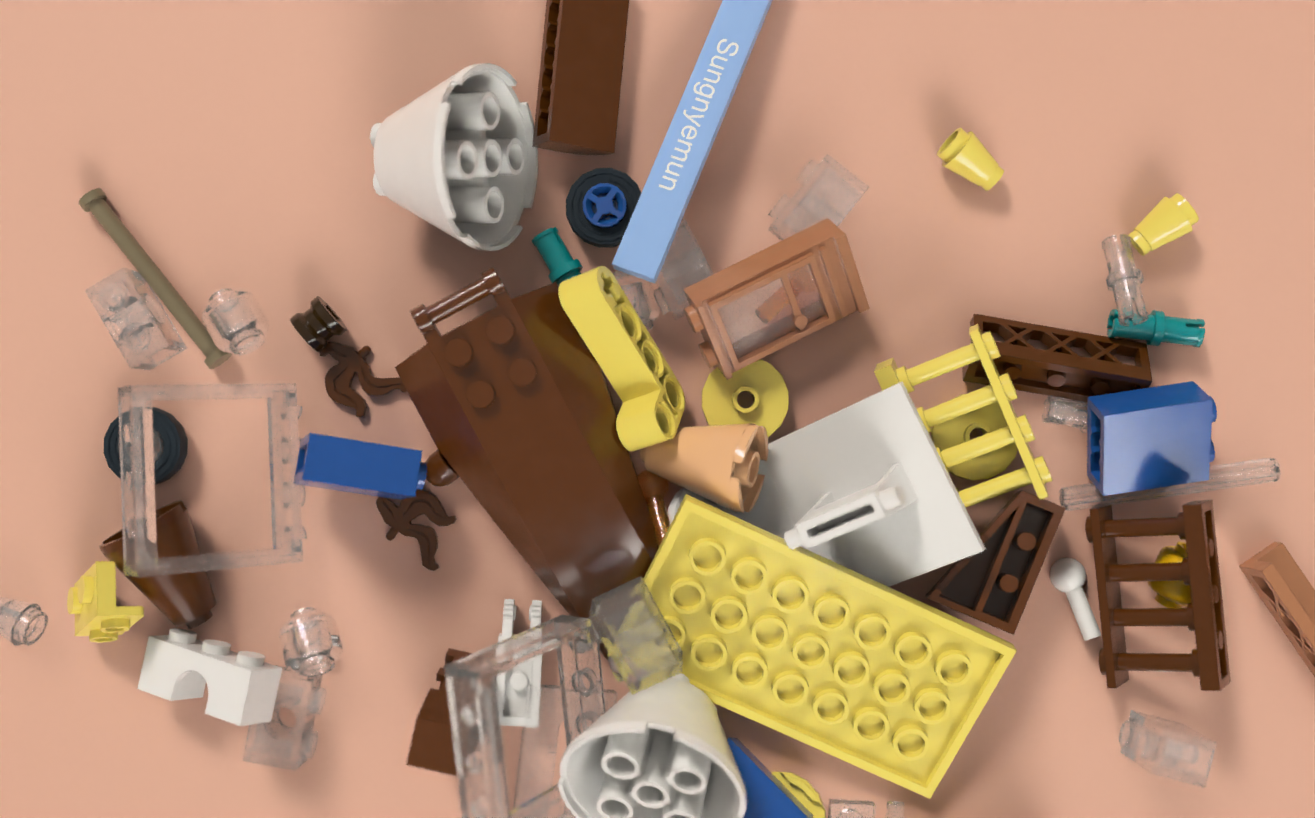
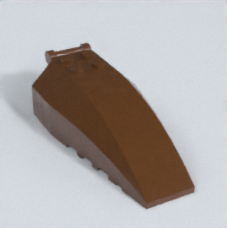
(534, 437)

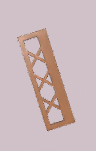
(1286, 596)

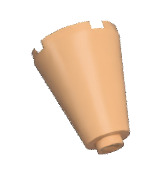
(713, 462)

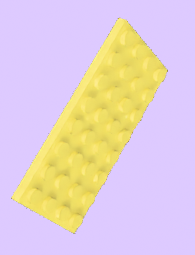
(821, 648)

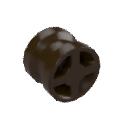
(318, 324)

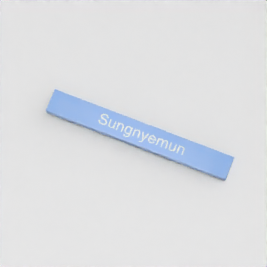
(690, 138)

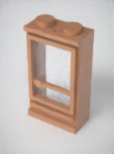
(775, 297)

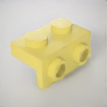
(95, 605)

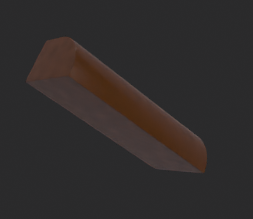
(580, 76)

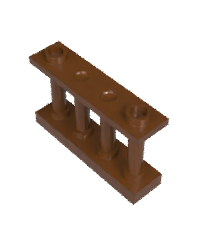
(1198, 570)

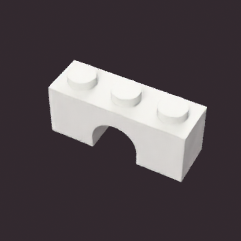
(238, 684)

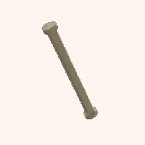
(96, 203)

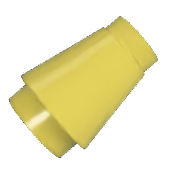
(970, 159)
(1163, 224)

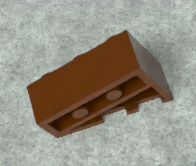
(1000, 579)
(432, 736)

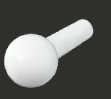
(1069, 577)

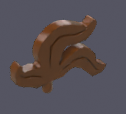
(340, 377)
(410, 508)

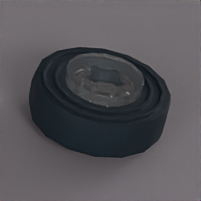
(169, 445)

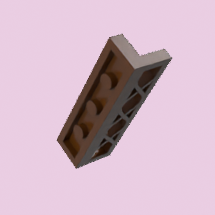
(1060, 369)

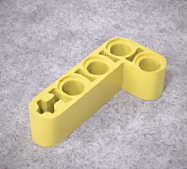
(627, 356)

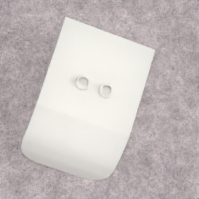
(863, 492)

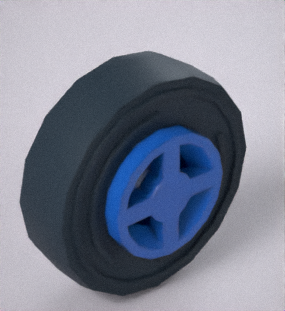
(600, 188)

